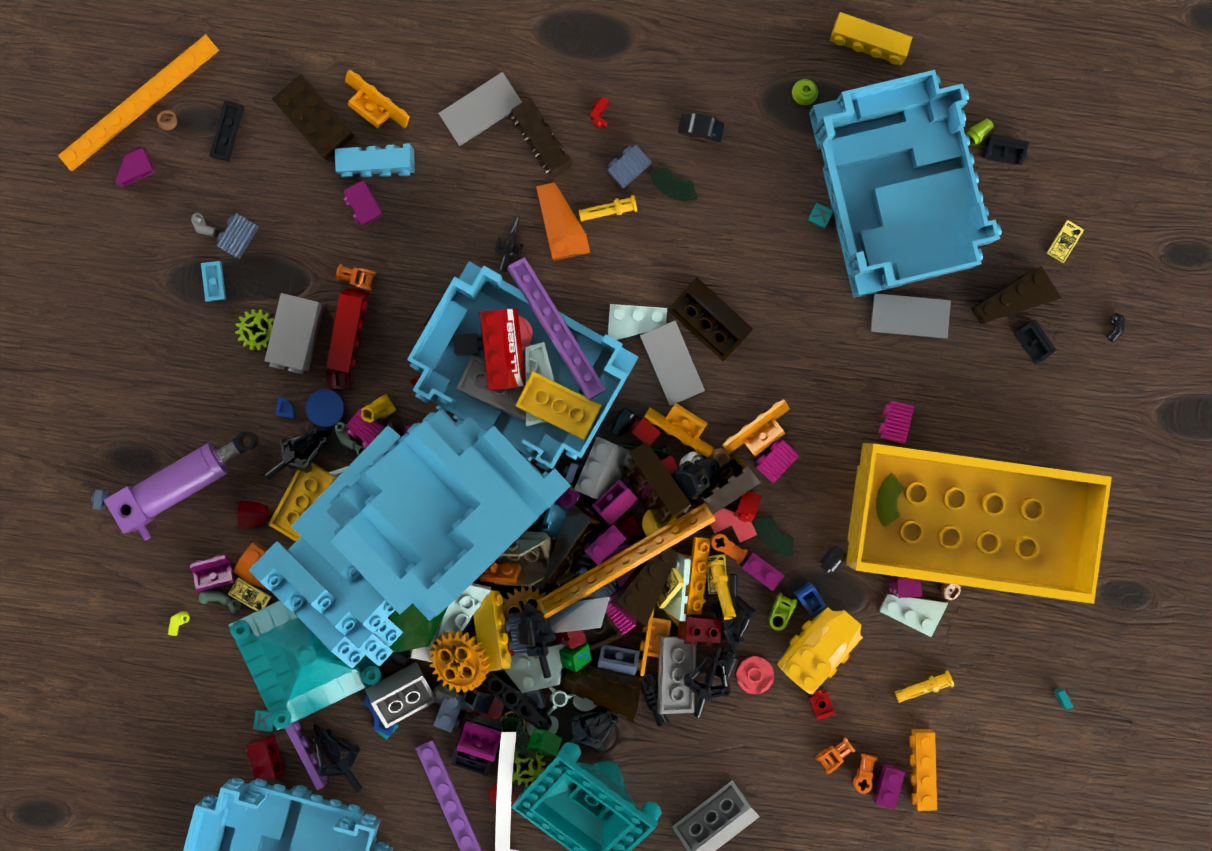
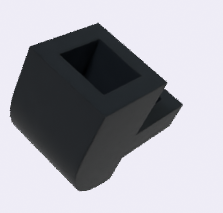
(701, 126)

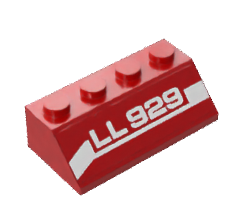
(502, 349)

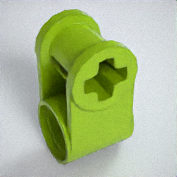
(781, 610)

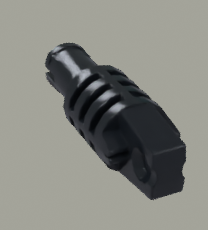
(650, 692)

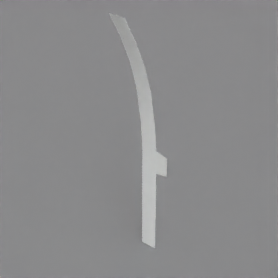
(504, 791)

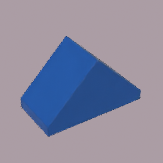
(810, 599)

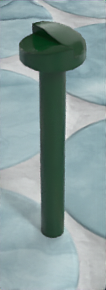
(656, 450)

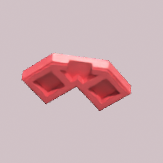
(726, 518)

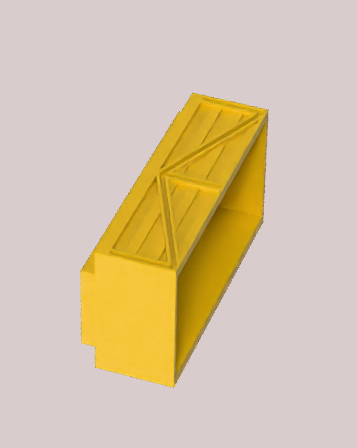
(980, 523)

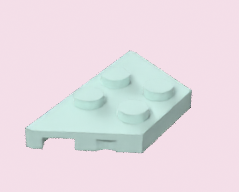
(527, 671)

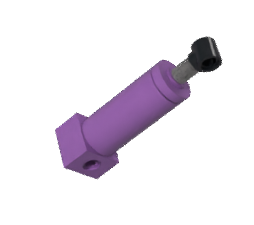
(173, 484)

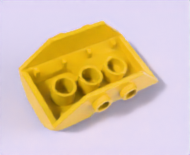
(820, 648)

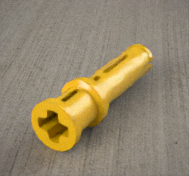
(618, 206)
(720, 581)
(933, 684)

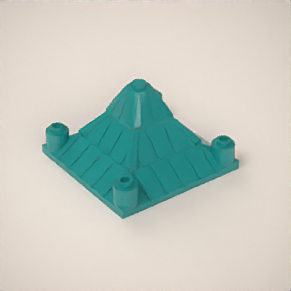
(294, 666)
(586, 805)

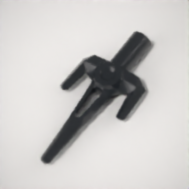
(508, 251)

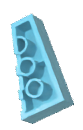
(375, 161)

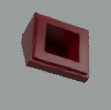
(337, 379)

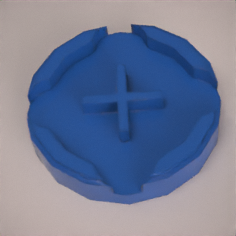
(325, 408)

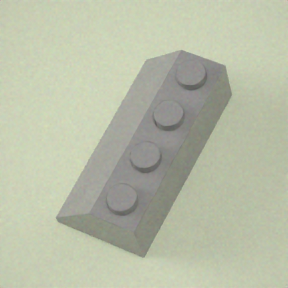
(716, 820)

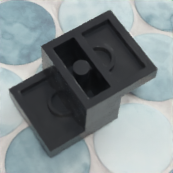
(469, 761)

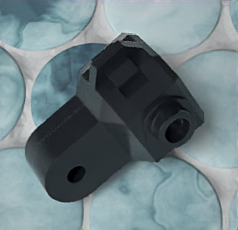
(696, 477)

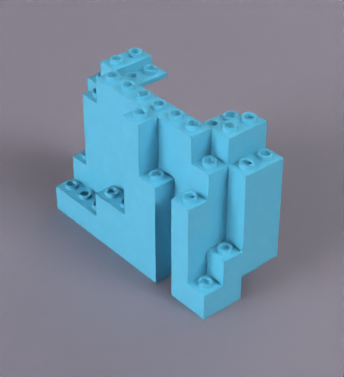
(902, 182)
(458, 314)
(439, 511)
(322, 582)
(279, 819)

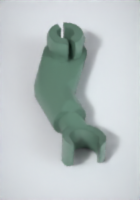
(345, 439)
(217, 595)

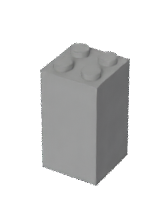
(294, 333)

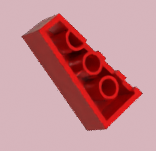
(347, 329)

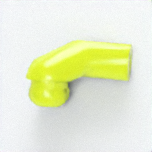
(177, 620)

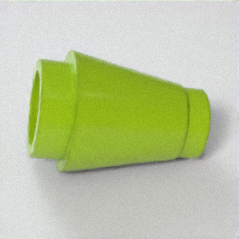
(979, 131)

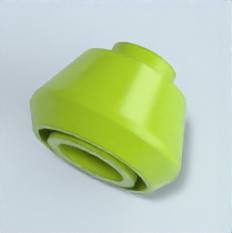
(805, 97)

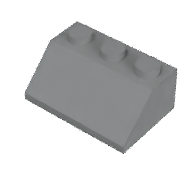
(601, 468)
(400, 695)

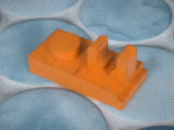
(501, 573)

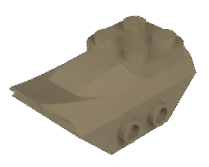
(533, 554)

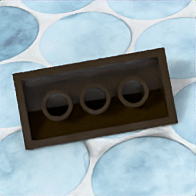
(710, 319)

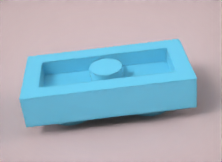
(213, 281)

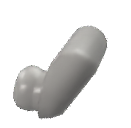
(200, 225)

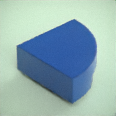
(285, 408)

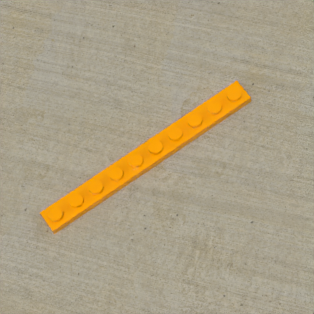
(138, 102)
(625, 560)

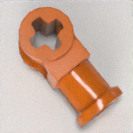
(359, 278)
(728, 548)
(834, 755)
(865, 772)

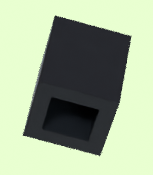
(467, 344)
(477, 700)

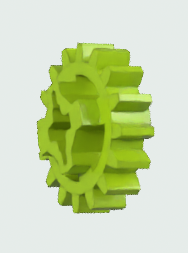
(255, 336)
(532, 771)

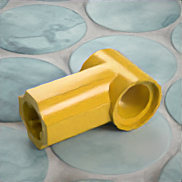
(378, 409)

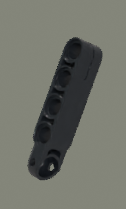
(537, 716)

